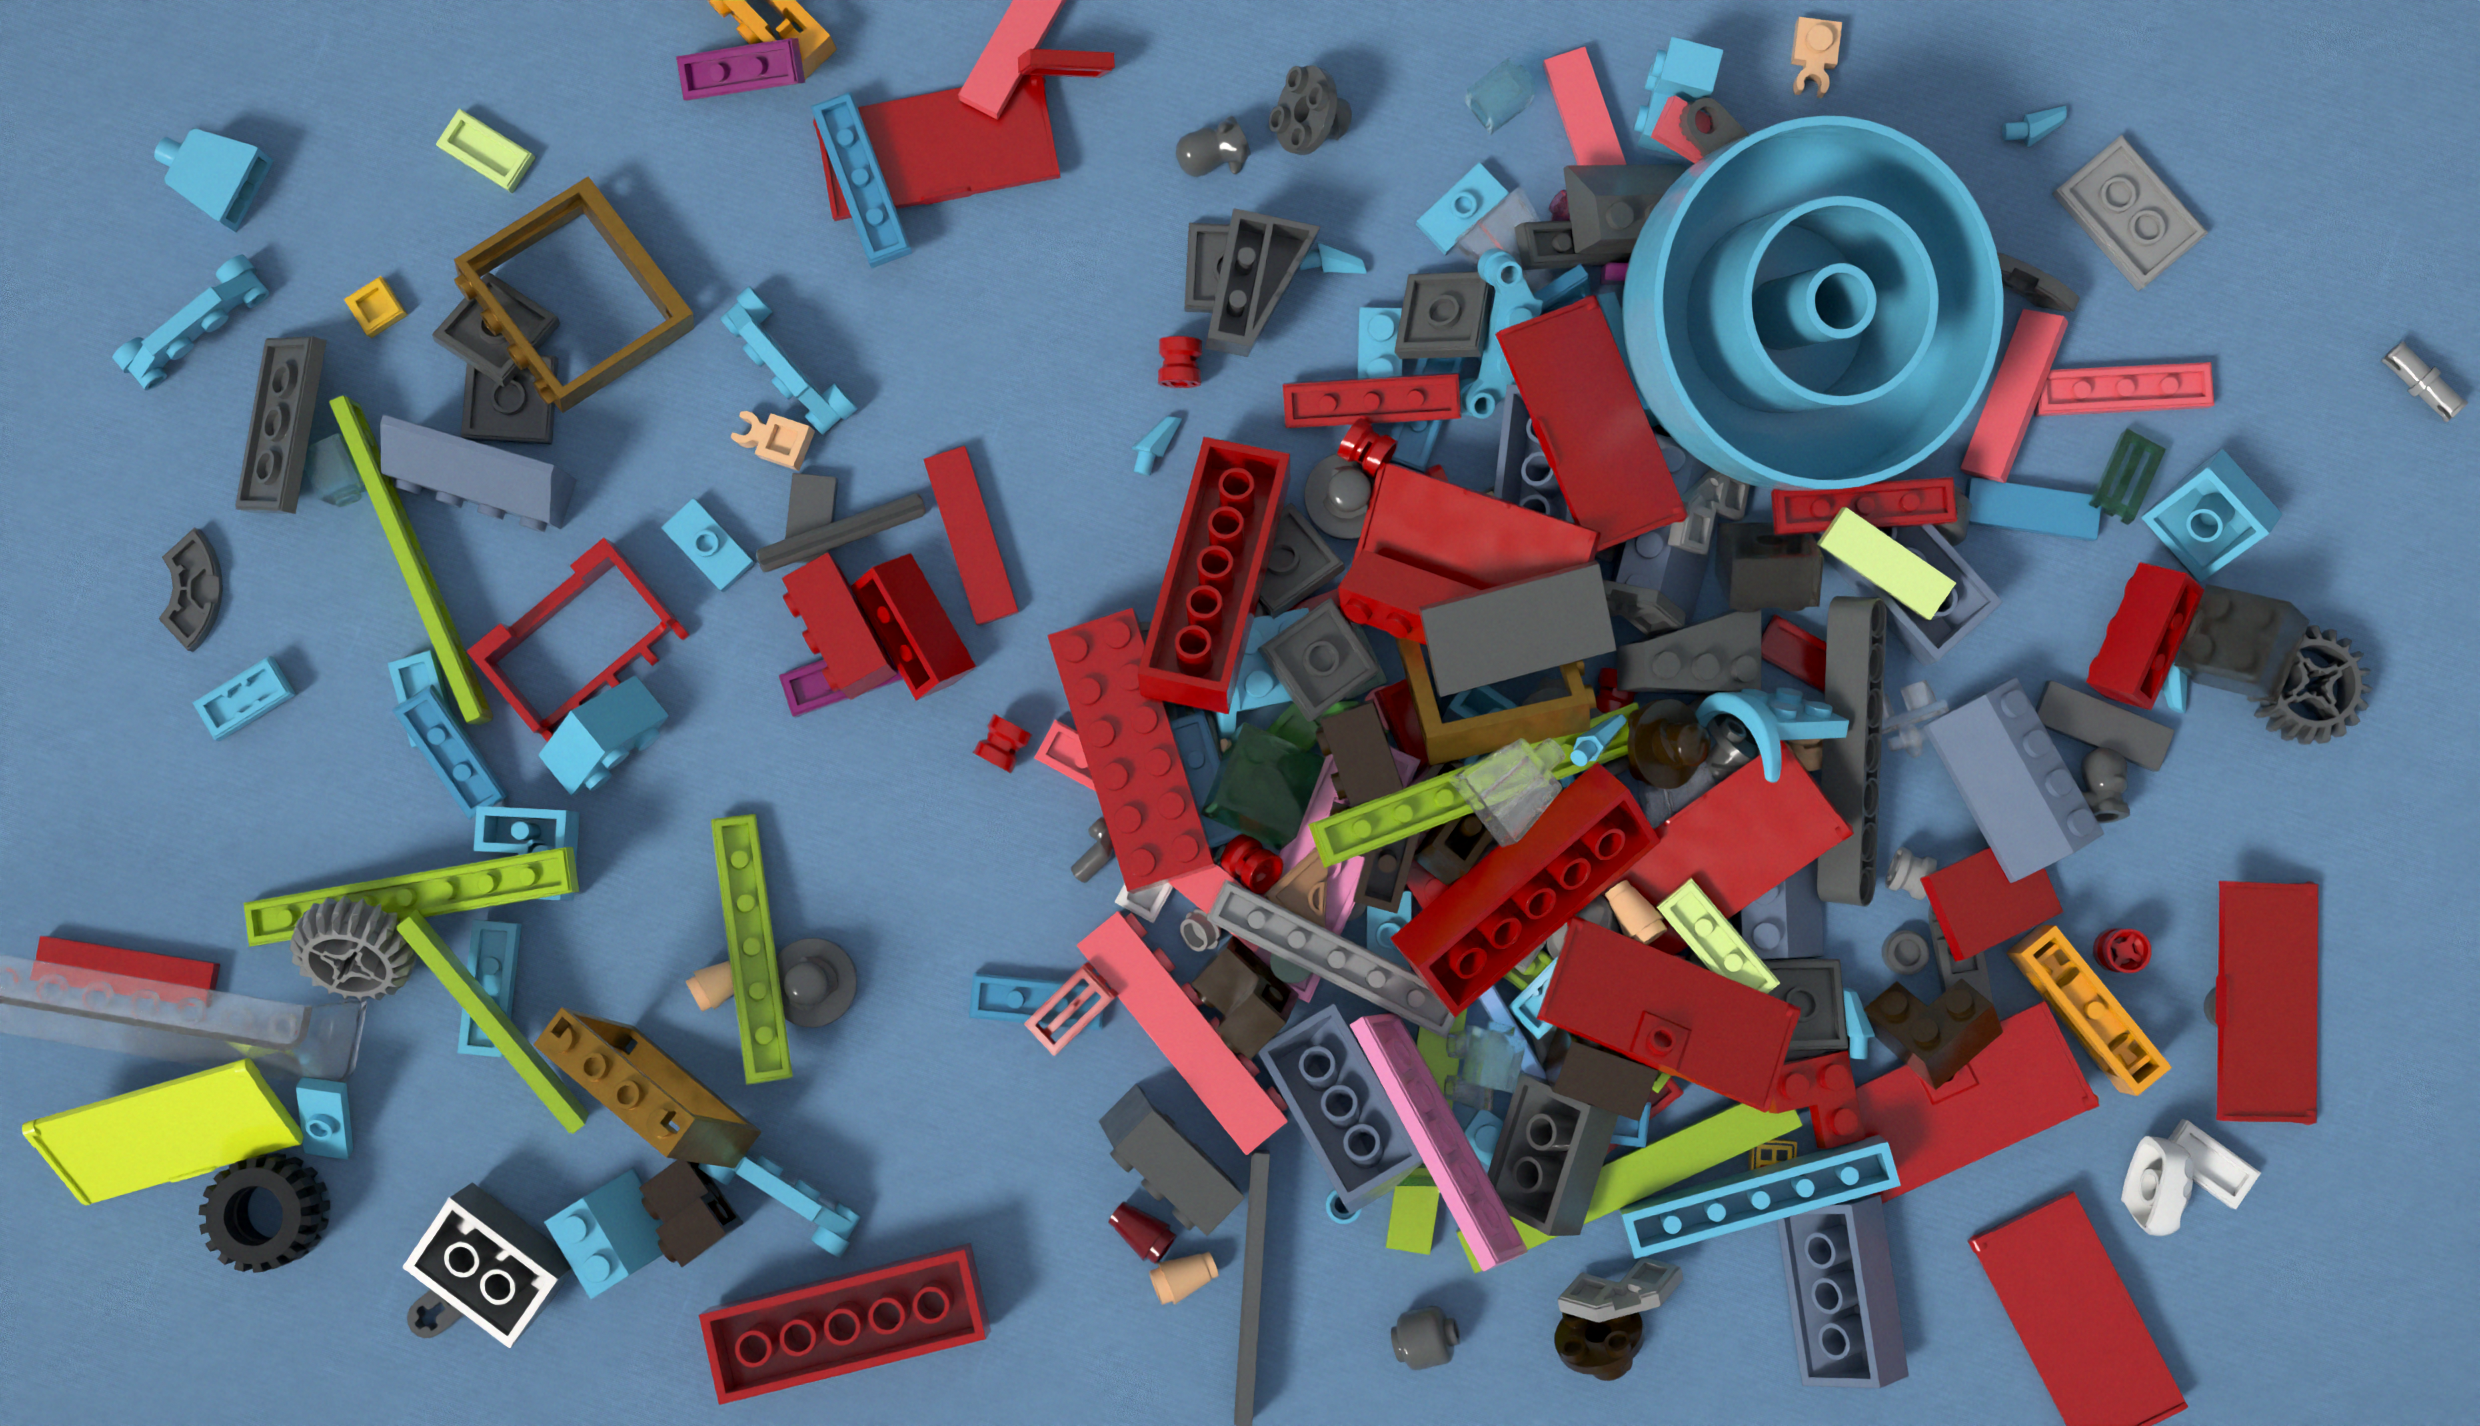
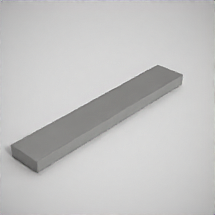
(1328, 956)

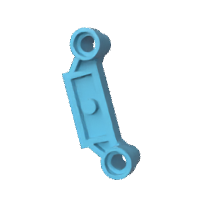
(1511, 306)
(205, 313)
(744, 321)
(802, 1197)

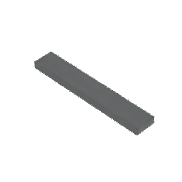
(1251, 1287)

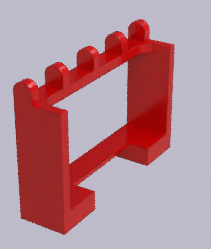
(587, 570)

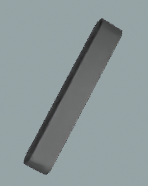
(1853, 763)

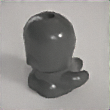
(1209, 148)
(2105, 782)

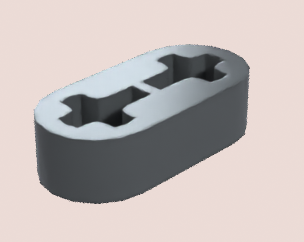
(444, 1319)

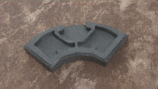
(2036, 285)
(195, 590)

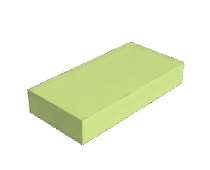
(485, 150)

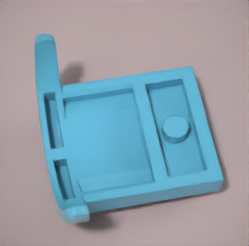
(1256, 682)
(1775, 718)

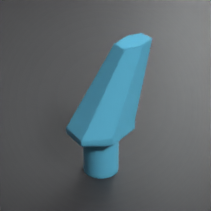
(2034, 126)
(1333, 260)
(1154, 444)
(2176, 688)
(1594, 742)
(1857, 1025)

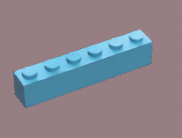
(1759, 1196)

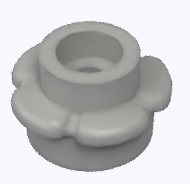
(1199, 932)

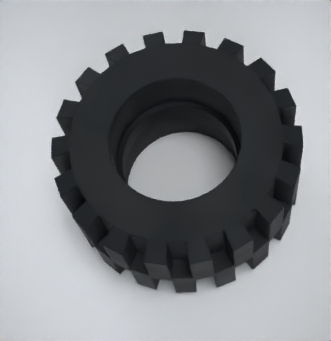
(229, 1220)

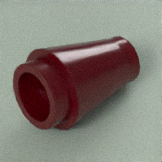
(1142, 1232)

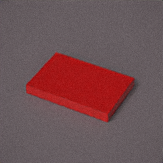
(1982, 907)

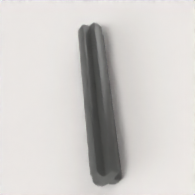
(840, 532)

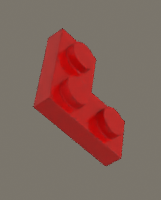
(1829, 1091)

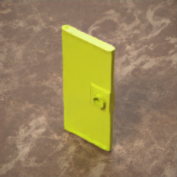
(164, 1132)

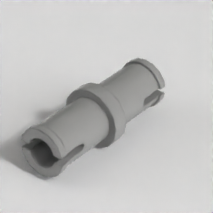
(2424, 381)

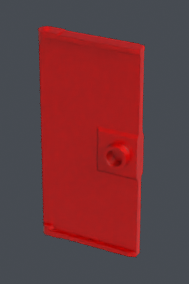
(947, 150)
(1591, 423)
(1466, 531)
(1739, 840)
(2267, 1002)
(1669, 1013)
(1995, 1100)
(2077, 1318)

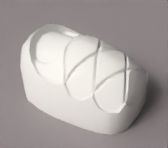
(2158, 1185)

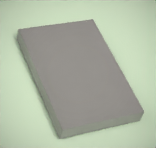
(2130, 213)

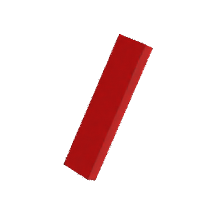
(1372, 400)
(1879, 503)
(971, 536)
(128, 962)

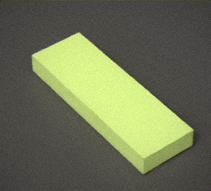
(1886, 563)
(1714, 938)

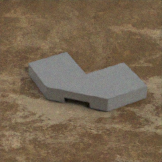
(1708, 497)
(1641, 1289)

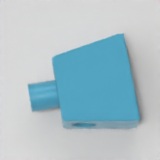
(214, 173)

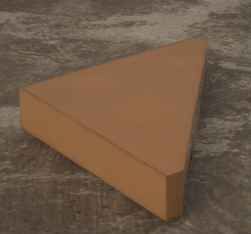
(1303, 889)

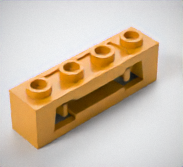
(814, 41)
(2088, 1010)

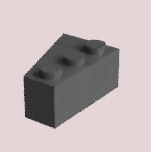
(1254, 275)
(1697, 658)
(1169, 1162)

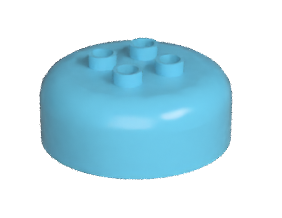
(1814, 305)

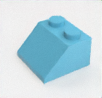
(2212, 516)
(607, 1234)

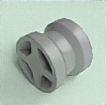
(1906, 872)

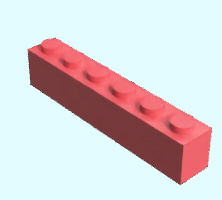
(1183, 1032)

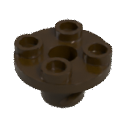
(1666, 744)
(1599, 1347)

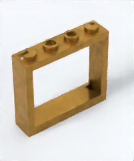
(534, 226)
(1493, 730)
(647, 1089)

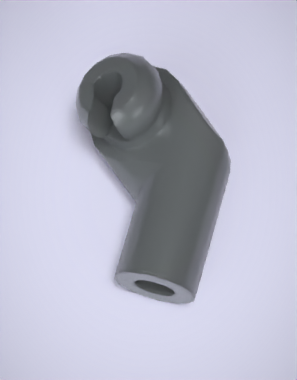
(1097, 855)

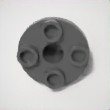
(1309, 111)
(1338, 497)
(1733, 747)
(815, 982)

